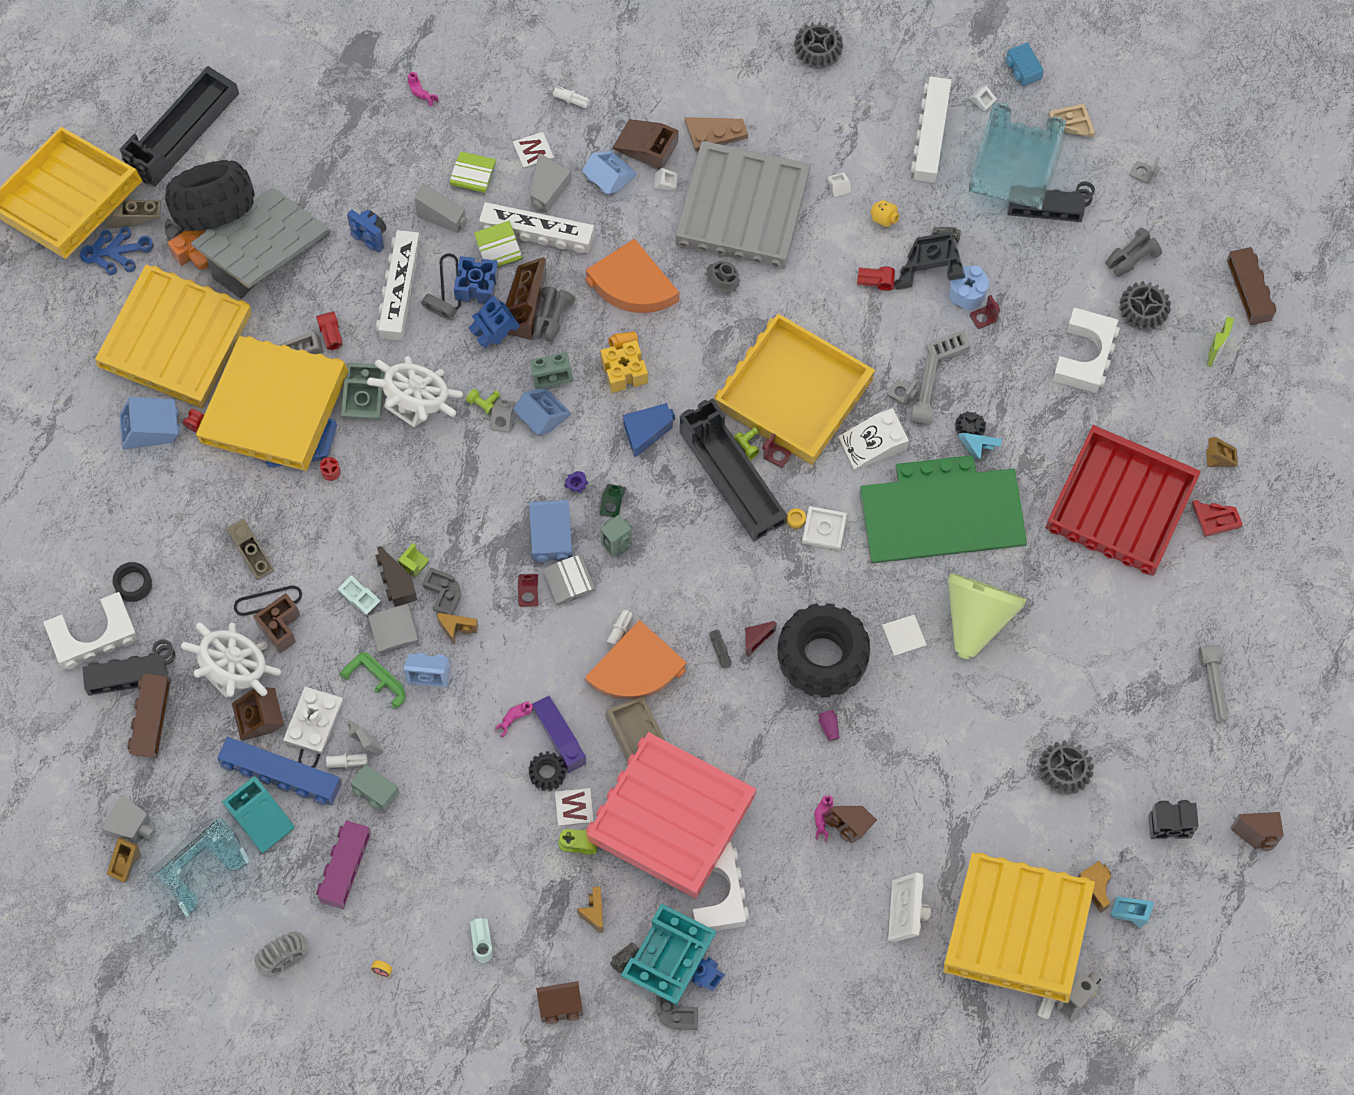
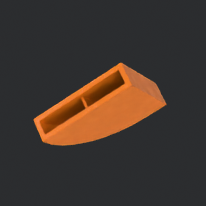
(632, 281)
(636, 666)

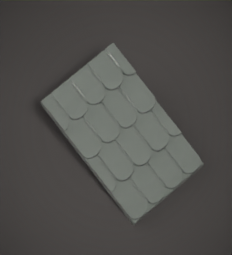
(258, 241)

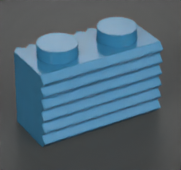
(1024, 64)

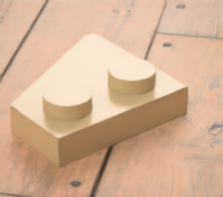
(1076, 119)

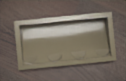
(631, 723)

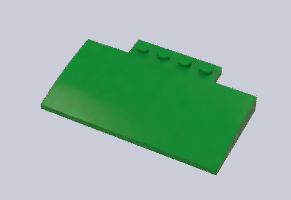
(942, 510)

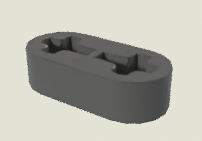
(438, 306)

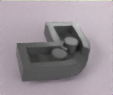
(448, 590)
(676, 1017)

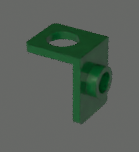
(613, 494)

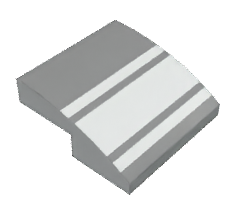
(569, 579)

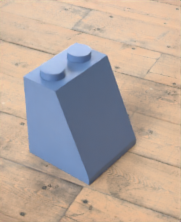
(148, 422)
(550, 530)

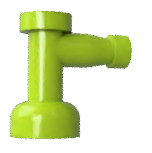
(487, 405)
(750, 451)

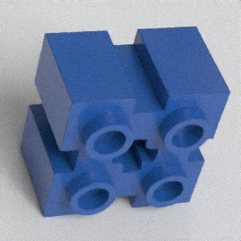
(475, 280)

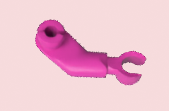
(417, 90)
(514, 712)
(825, 804)

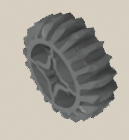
(820, 38)
(1156, 305)
(1068, 775)

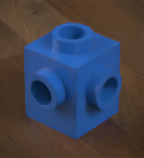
(707, 974)

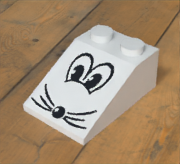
(874, 439)

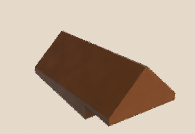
(526, 296)

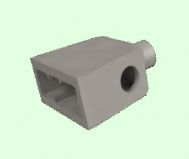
(128, 822)
(1081, 994)

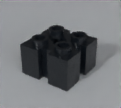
(1173, 820)

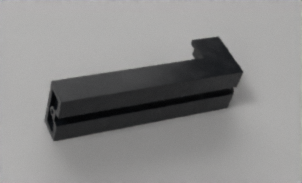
(179, 126)
(731, 469)

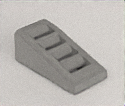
(308, 338)
(954, 338)

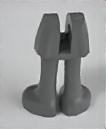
(1127, 262)
(551, 324)

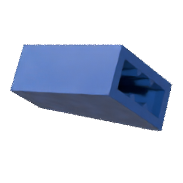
(647, 426)

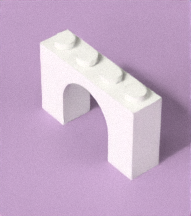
(1088, 374)
(118, 634)
(730, 912)

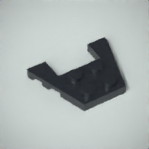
(929, 253)

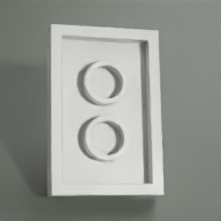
(313, 720)
(907, 908)

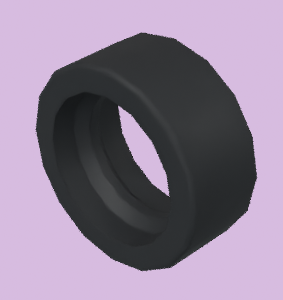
(127, 568)

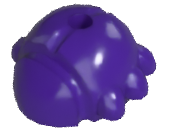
(577, 478)

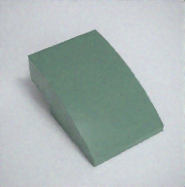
(360, 398)

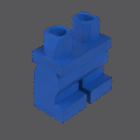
(494, 321)

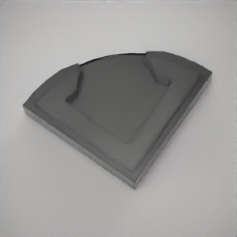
(172, 229)

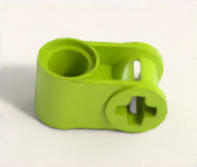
(578, 842)

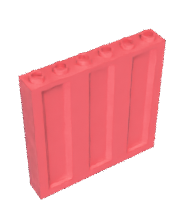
(671, 814)

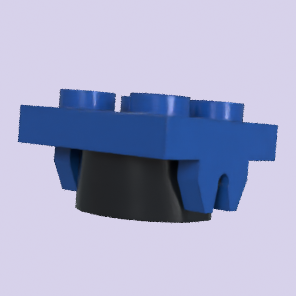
(367, 228)

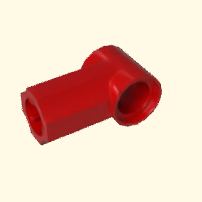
(882, 277)
(329, 327)

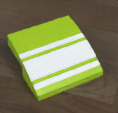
(472, 172)
(498, 243)
(1219, 341)

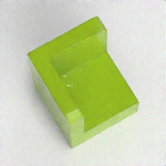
(413, 561)

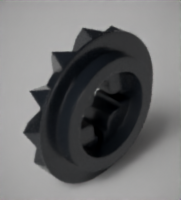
(961, 423)

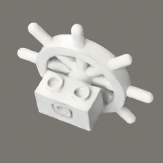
(412, 397)
(227, 665)

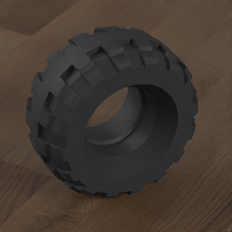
(209, 195)
(825, 623)

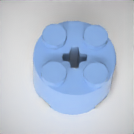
(971, 290)

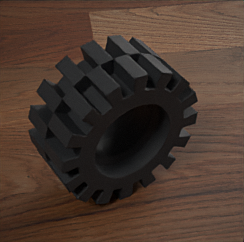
(547, 759)

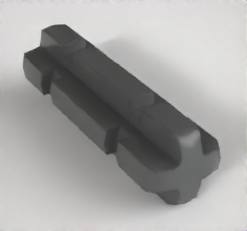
(720, 648)

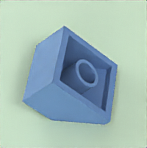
(541, 410)

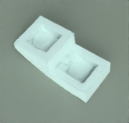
(358, 596)

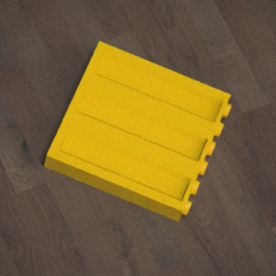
(65, 192)
(173, 336)
(1019, 927)

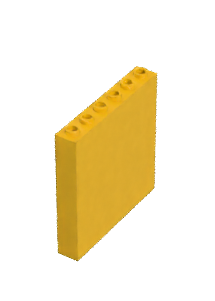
(794, 388)
(272, 402)

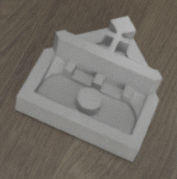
(364, 737)

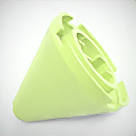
(978, 612)

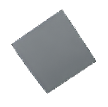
(393, 628)

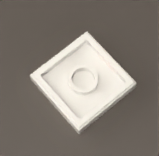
(824, 528)

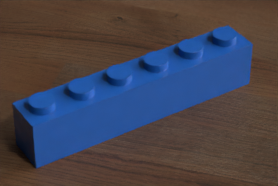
(279, 771)

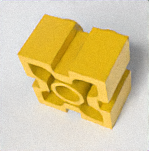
(624, 366)

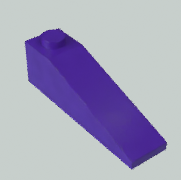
(559, 734)

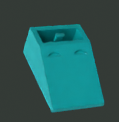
(258, 814)

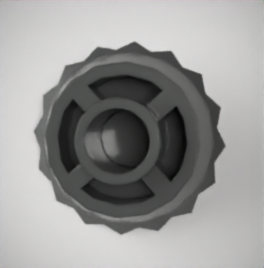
(722, 276)

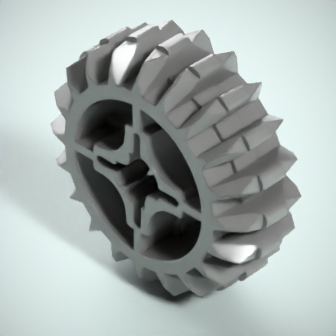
(281, 954)

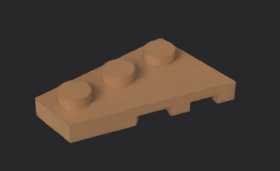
(715, 130)

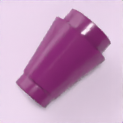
(829, 724)

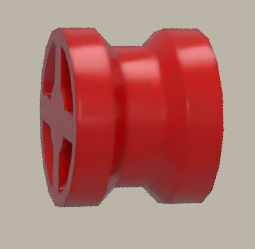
(194, 420)
(328, 464)

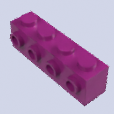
(343, 865)

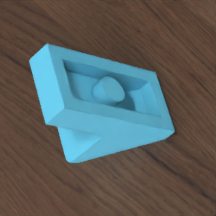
(975, 443)
(1132, 910)

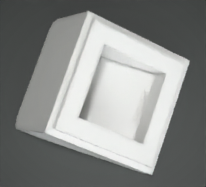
(983, 98)
(665, 180)
(839, 184)

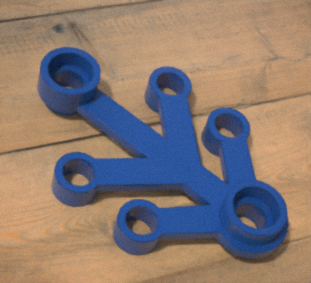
(114, 250)

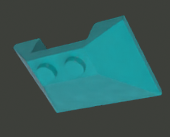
(669, 954)

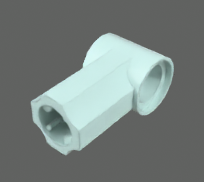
(481, 939)

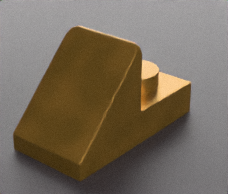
(1220, 453)
(452, 623)
(122, 859)
(593, 914)

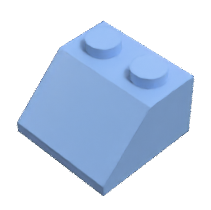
(608, 171)
(427, 670)

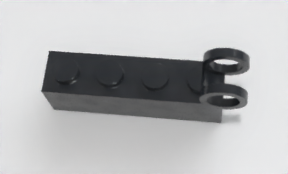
(1058, 205)
(125, 674)

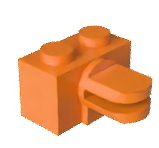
(184, 252)

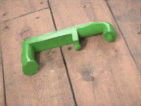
(380, 673)

